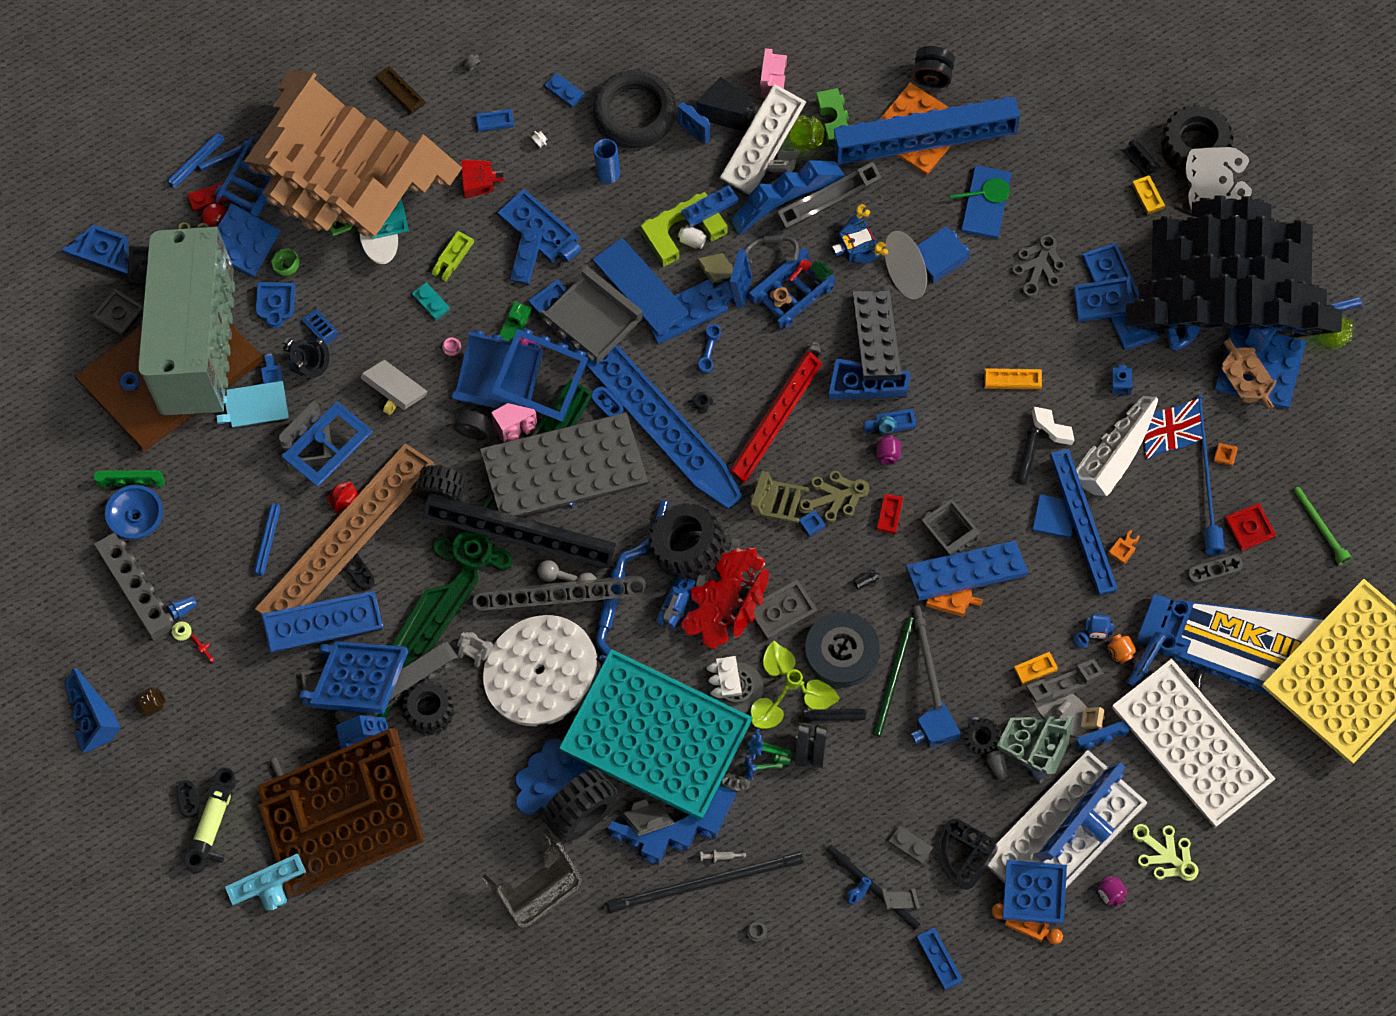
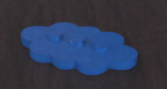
(546, 777)

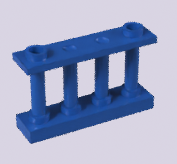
(221, 191)
(760, 293)

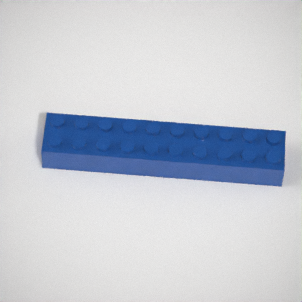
(926, 130)

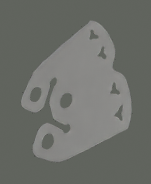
(1210, 168)

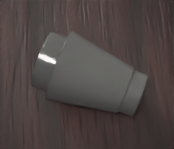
(997, 764)

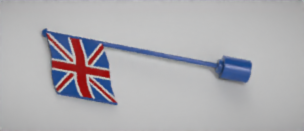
(1177, 429)

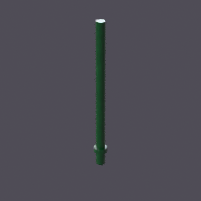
(906, 632)

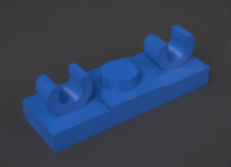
(709, 206)

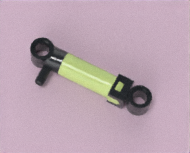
(218, 798)

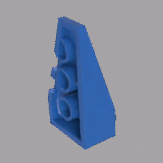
(94, 718)

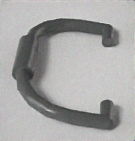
(775, 239)

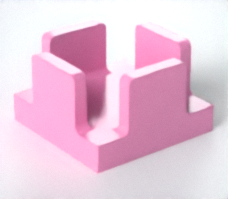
(772, 72)

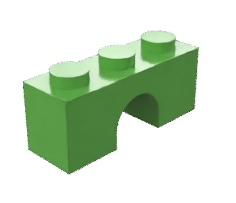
(832, 103)

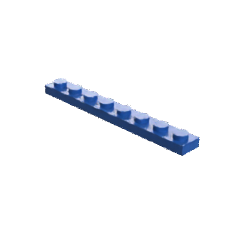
(1083, 522)

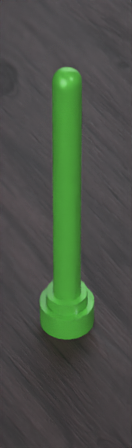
(1340, 554)

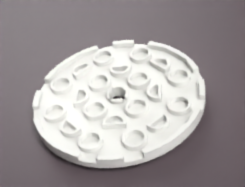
(543, 697)

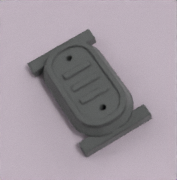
(900, 900)

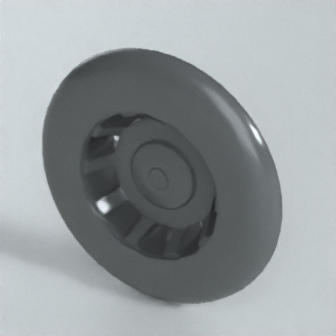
(756, 686)

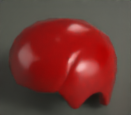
(213, 214)

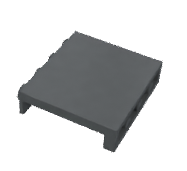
(592, 316)

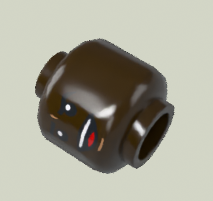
(150, 701)

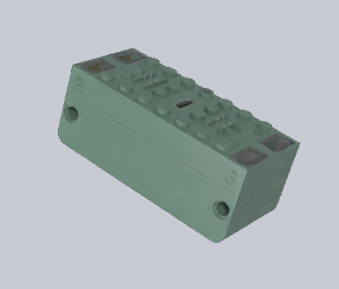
(187, 321)

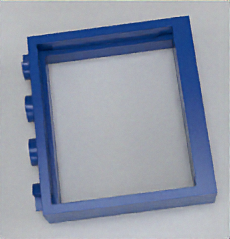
(544, 341)

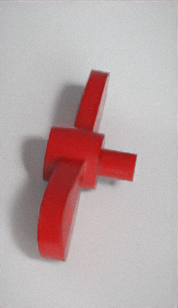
(201, 647)

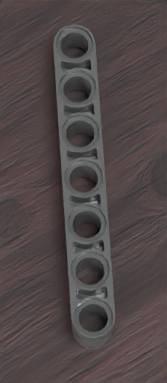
(420, 670)

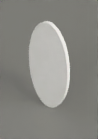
(380, 249)

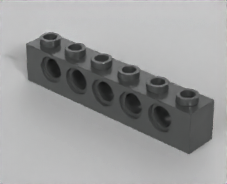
(107, 549)

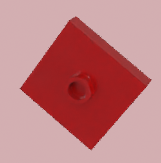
(1250, 527)

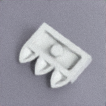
(726, 678)

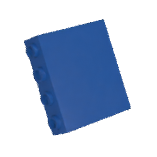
(483, 364)

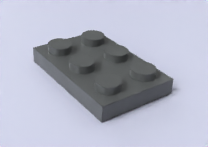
(784, 610)

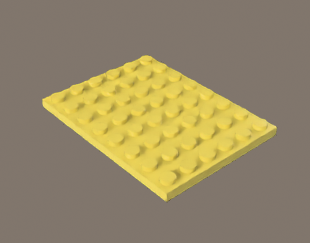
(1344, 674)

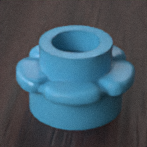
(887, 424)

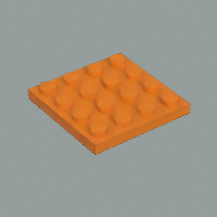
(917, 101)

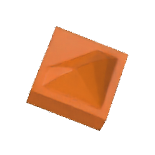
(1225, 454)

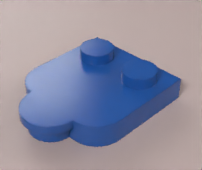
(275, 302)

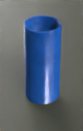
(606, 161)

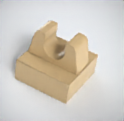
(1093, 718)

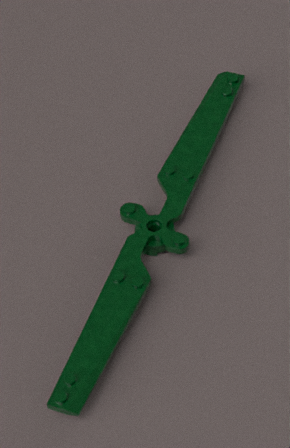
(442, 603)

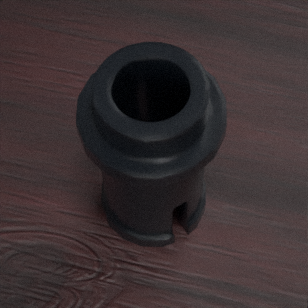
(866, 579)

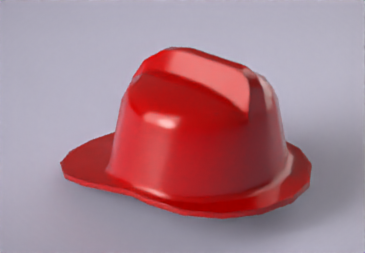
(342, 496)

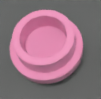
(451, 347)

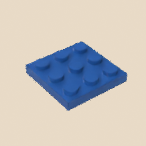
(246, 239)
(1034, 892)

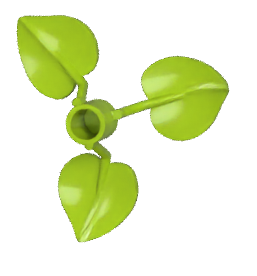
(781, 661)

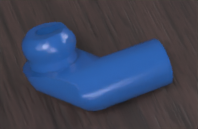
(858, 892)

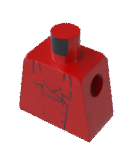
(479, 177)

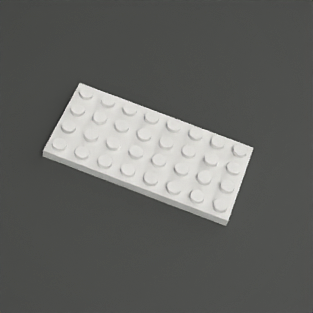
(1193, 743)
(1046, 816)

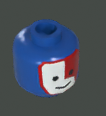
(1099, 626)

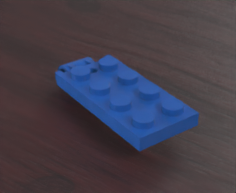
(528, 212)
(699, 307)

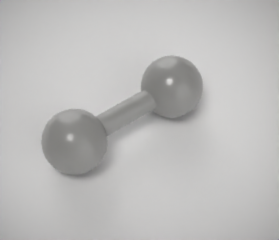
(549, 571)

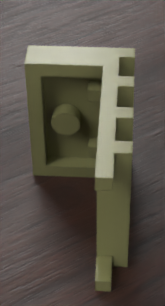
(766, 495)

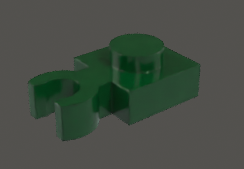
(821, 270)

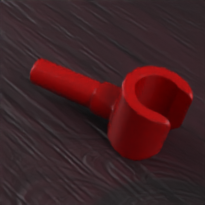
(804, 265)

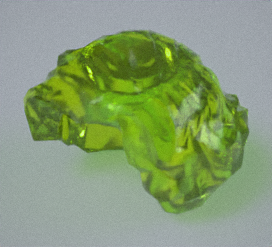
(806, 133)
(1338, 340)

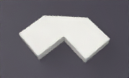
(1058, 433)

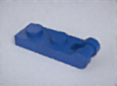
(1103, 735)

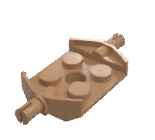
(1245, 361)

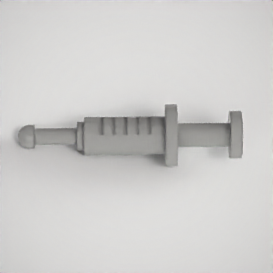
(720, 856)

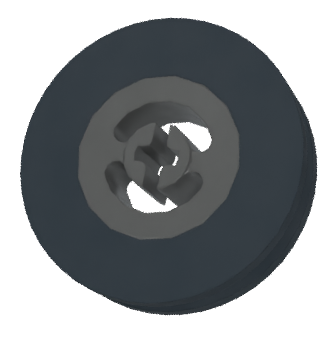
(861, 660)

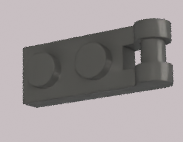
(299, 425)

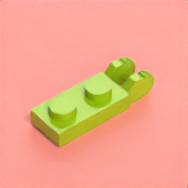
(453, 255)

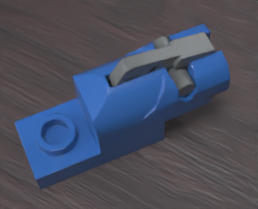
(675, 602)

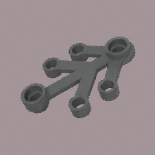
(1039, 264)

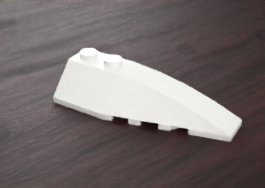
(1106, 464)

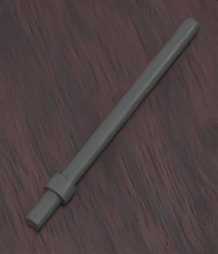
(920, 625)

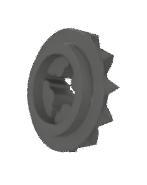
(735, 782)

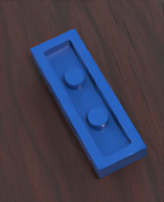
(526, 255)
(939, 959)

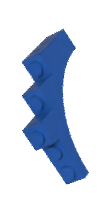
(788, 186)
(681, 832)

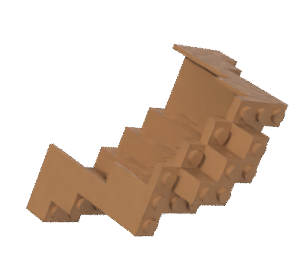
(337, 163)

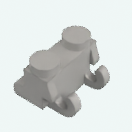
(474, 647)

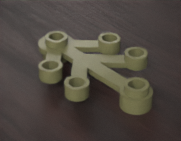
(836, 496)

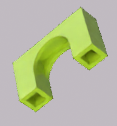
(656, 230)

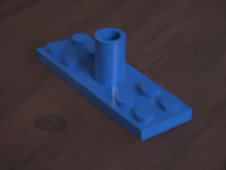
(1085, 815)

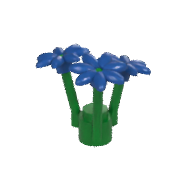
(779, 755)

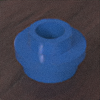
(129, 375)

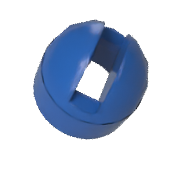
(1078, 642)

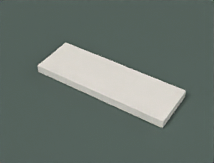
(763, 139)

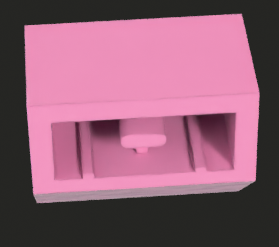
(512, 421)

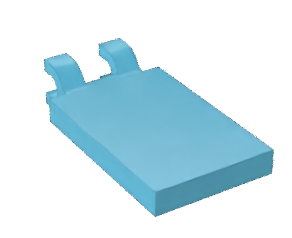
(255, 405)

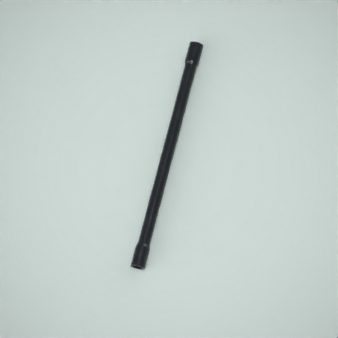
(785, 861)

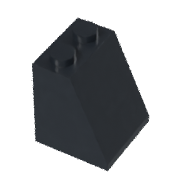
(726, 106)

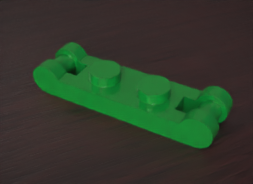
(134, 477)

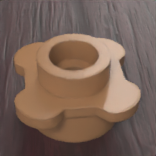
(780, 292)

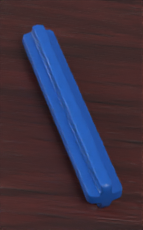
(196, 159)
(267, 539)

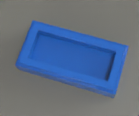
(494, 120)

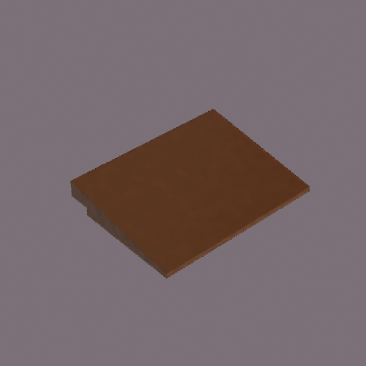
(136, 409)
(342, 811)

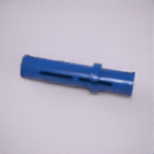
(1135, 679)

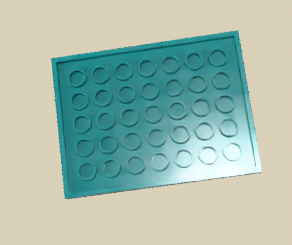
(656, 734)

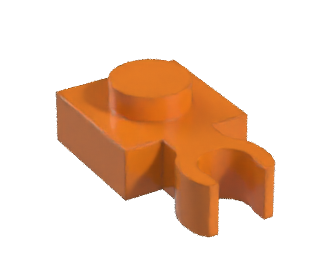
(1123, 549)

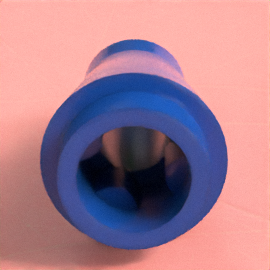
(179, 608)

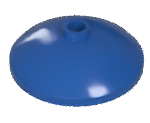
(134, 501)

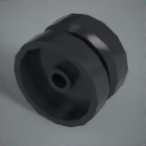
(933, 67)
(810, 745)

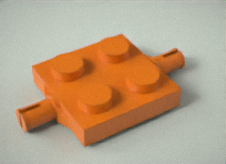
(954, 603)

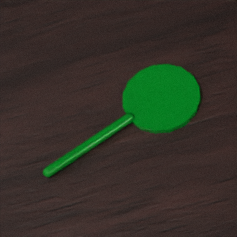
(994, 191)

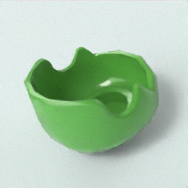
(288, 257)

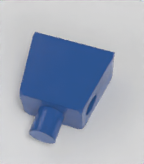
(936, 728)

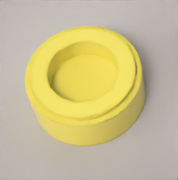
(389, 407)

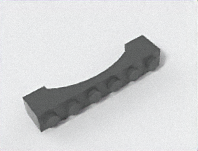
(827, 196)

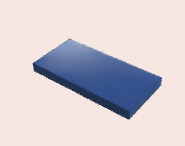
(983, 216)

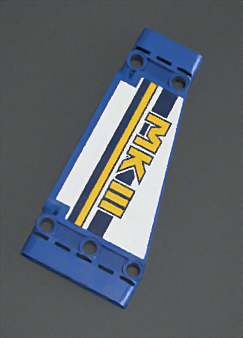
(1226, 640)

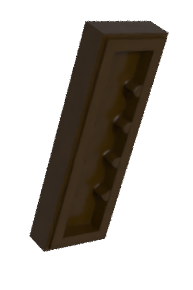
(400, 90)

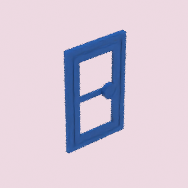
(316, 432)

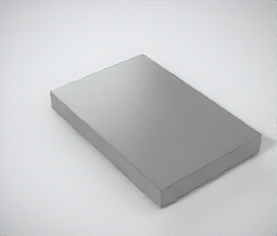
(394, 384)

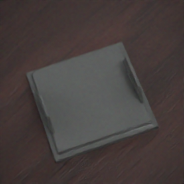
(647, 817)

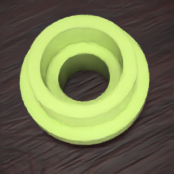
(181, 636)

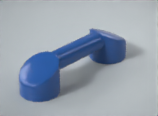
(712, 334)

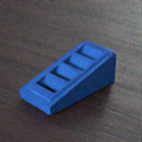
(327, 338)

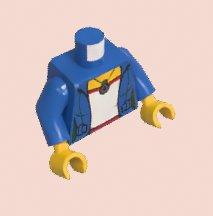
(858, 241)

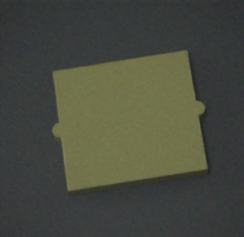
(716, 267)

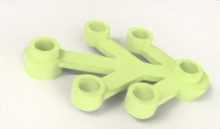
(1167, 855)

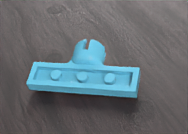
(267, 883)

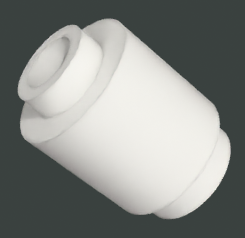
(692, 237)

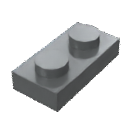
(910, 845)

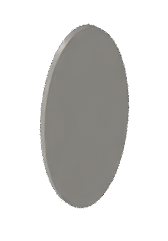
(906, 265)
(1064, 707)

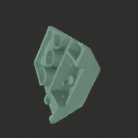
(1037, 741)

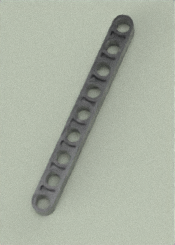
(566, 587)

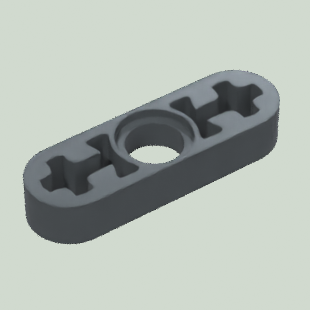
(1201, 569)

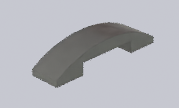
(786, 160)
(1065, 684)

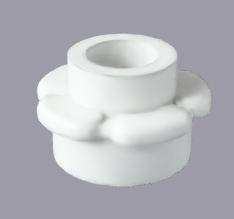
(539, 138)

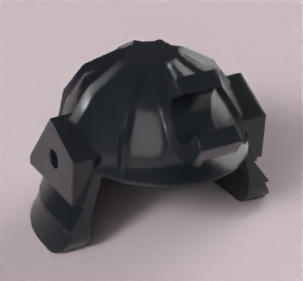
(312, 351)

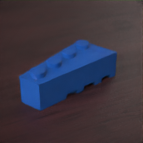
(849, 384)

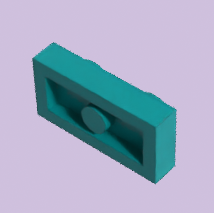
(431, 301)

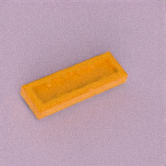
(1013, 378)

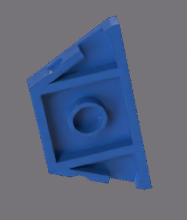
(101, 249)

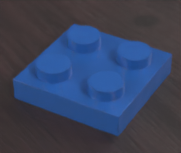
(694, 123)

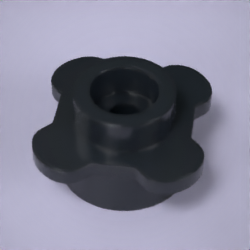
(701, 397)

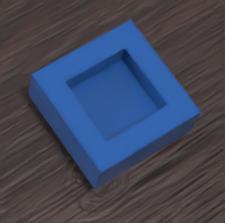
(812, 523)

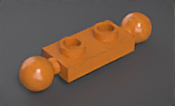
(1030, 929)

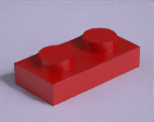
(202, 198)
(890, 514)

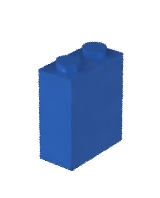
(943, 253)

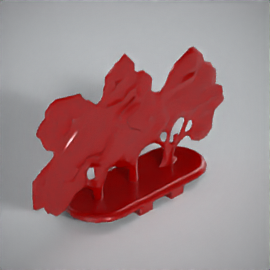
(720, 598)

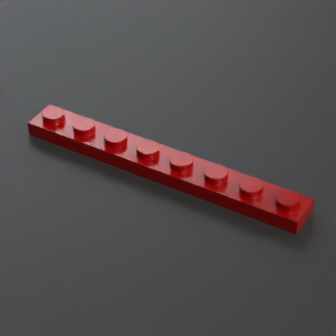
(775, 417)

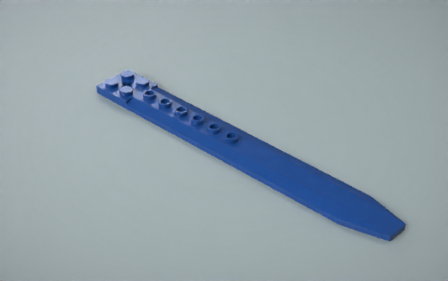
(656, 415)

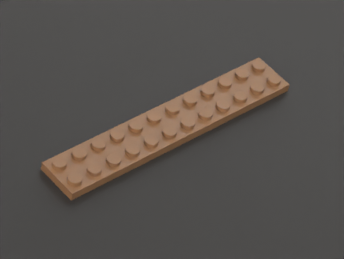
(348, 532)

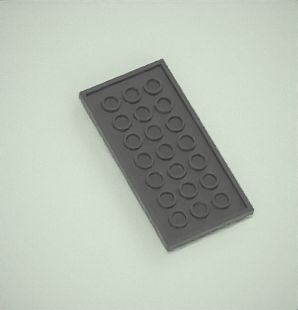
(564, 466)

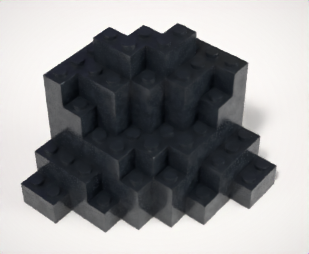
(1232, 272)

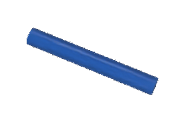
(218, 159)

